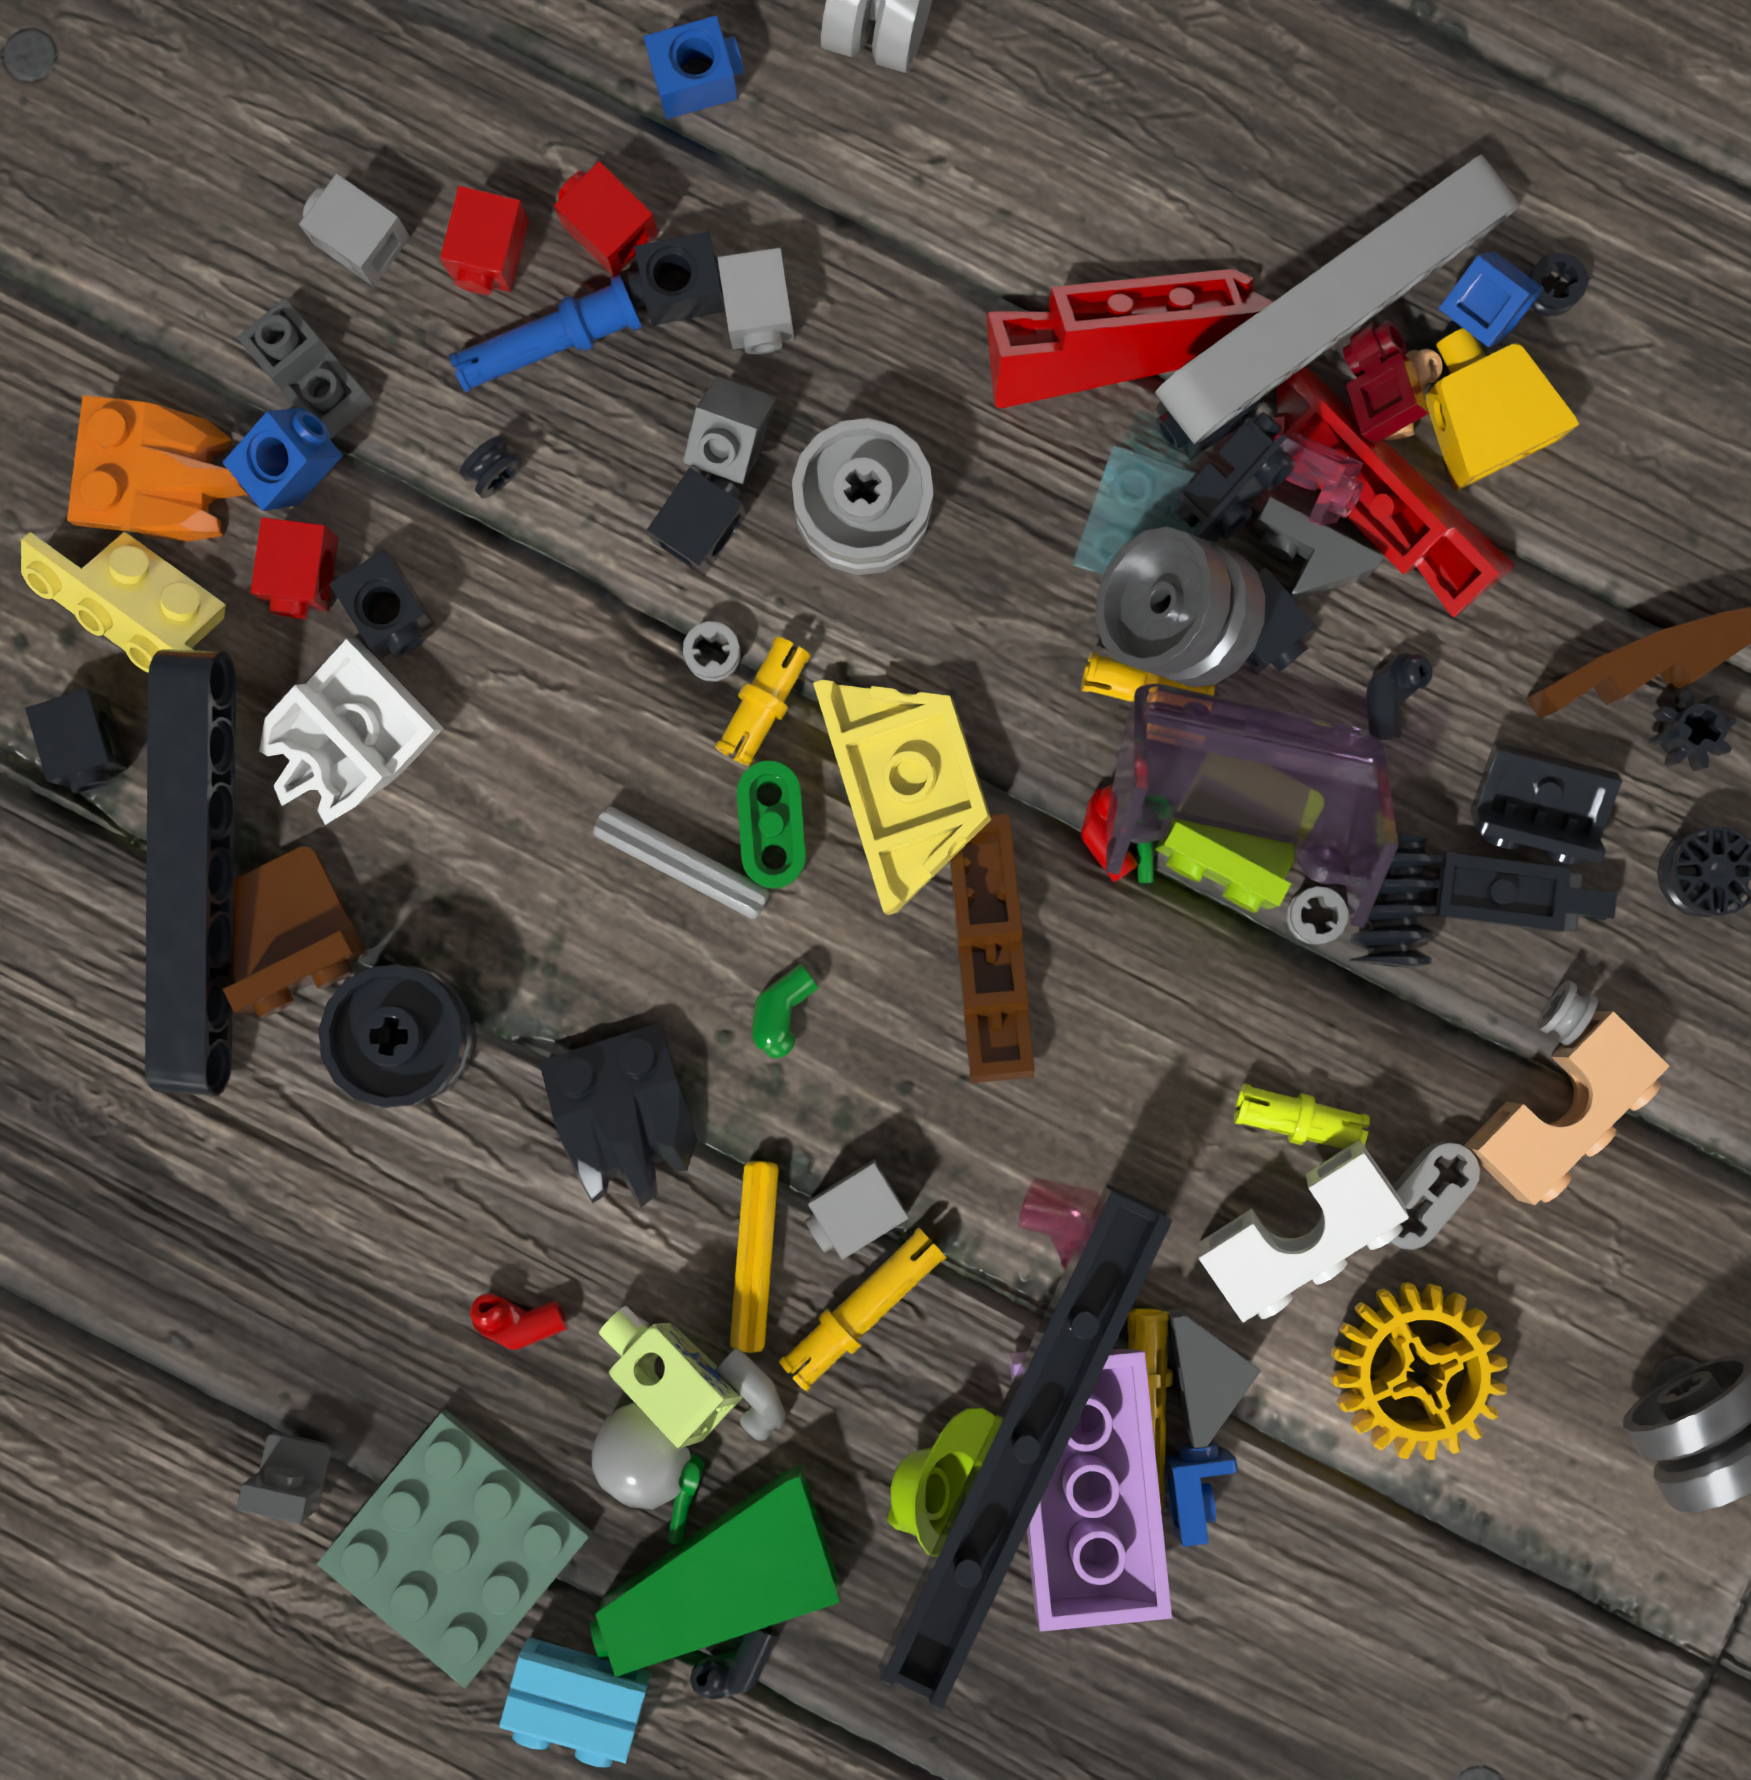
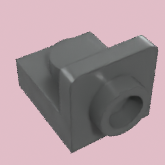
(288, 1479)

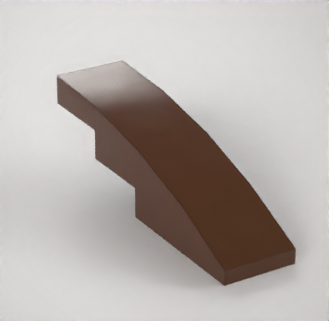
(1676, 653)
(992, 955)

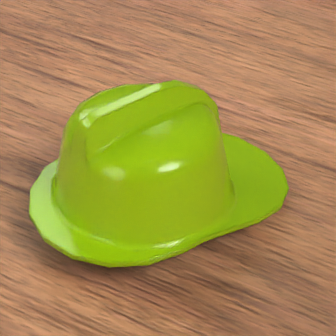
(933, 1477)

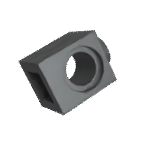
(729, 429)

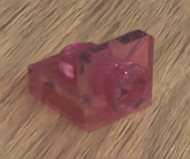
(1334, 471)

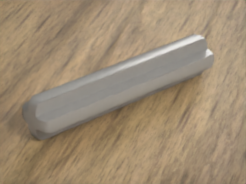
(681, 862)

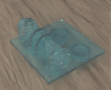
(1132, 497)

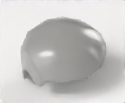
(637, 1460)

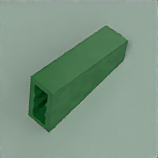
(728, 1579)

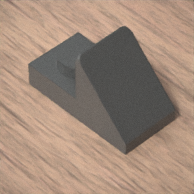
(1327, 555)

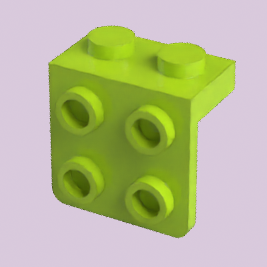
(1244, 864)

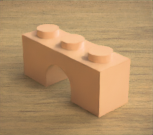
(1609, 1075)

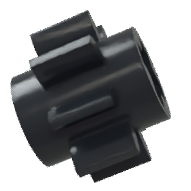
(1709, 729)

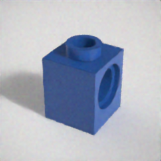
(674, 47)
(1491, 298)
(261, 459)

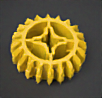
(1444, 1418)

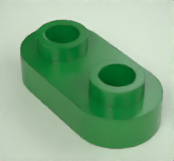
(771, 825)

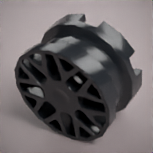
(1706, 872)

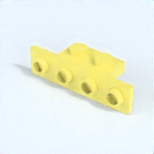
(125, 596)

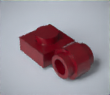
(1386, 387)

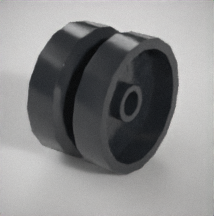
(360, 1042)

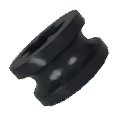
(1571, 270)
(491, 467)

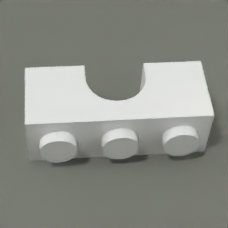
(1263, 1269)

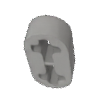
(1446, 1197)

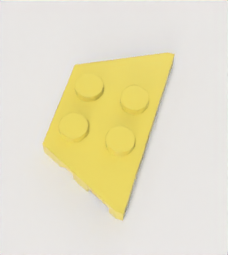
(904, 781)

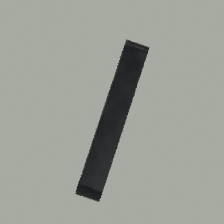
(190, 871)

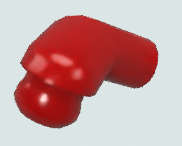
(1095, 832)
(514, 1326)

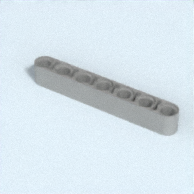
(1336, 299)

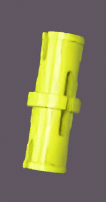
(1300, 1118)

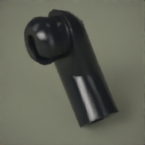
(1390, 689)
(736, 1669)

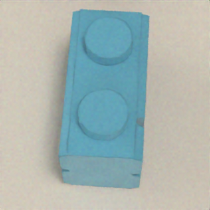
(573, 1703)

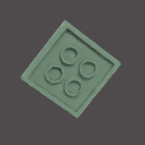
(454, 1548)

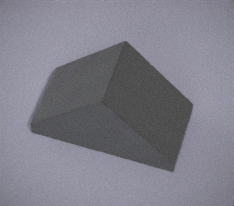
(1208, 1377)

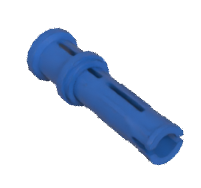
(574, 324)

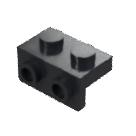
(1544, 804)

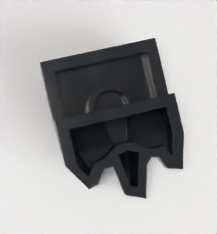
(620, 1111)

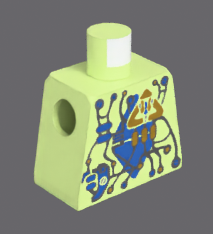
(691, 1393)

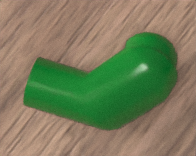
(773, 1012)

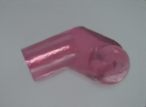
(1059, 1222)

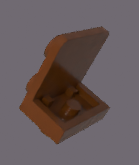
(288, 933)

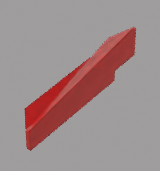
(1114, 332)
(1396, 503)

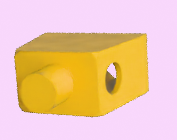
(1492, 409)

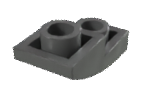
(304, 367)

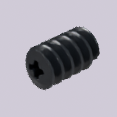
(1397, 909)

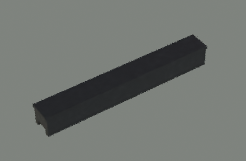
(1024, 1446)

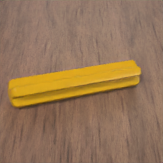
(754, 1256)

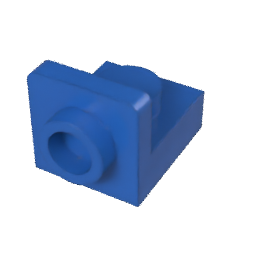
(1189, 1499)

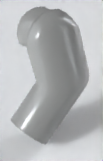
(758, 1390)

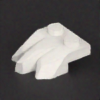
(346, 731)

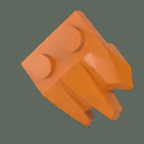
(148, 471)

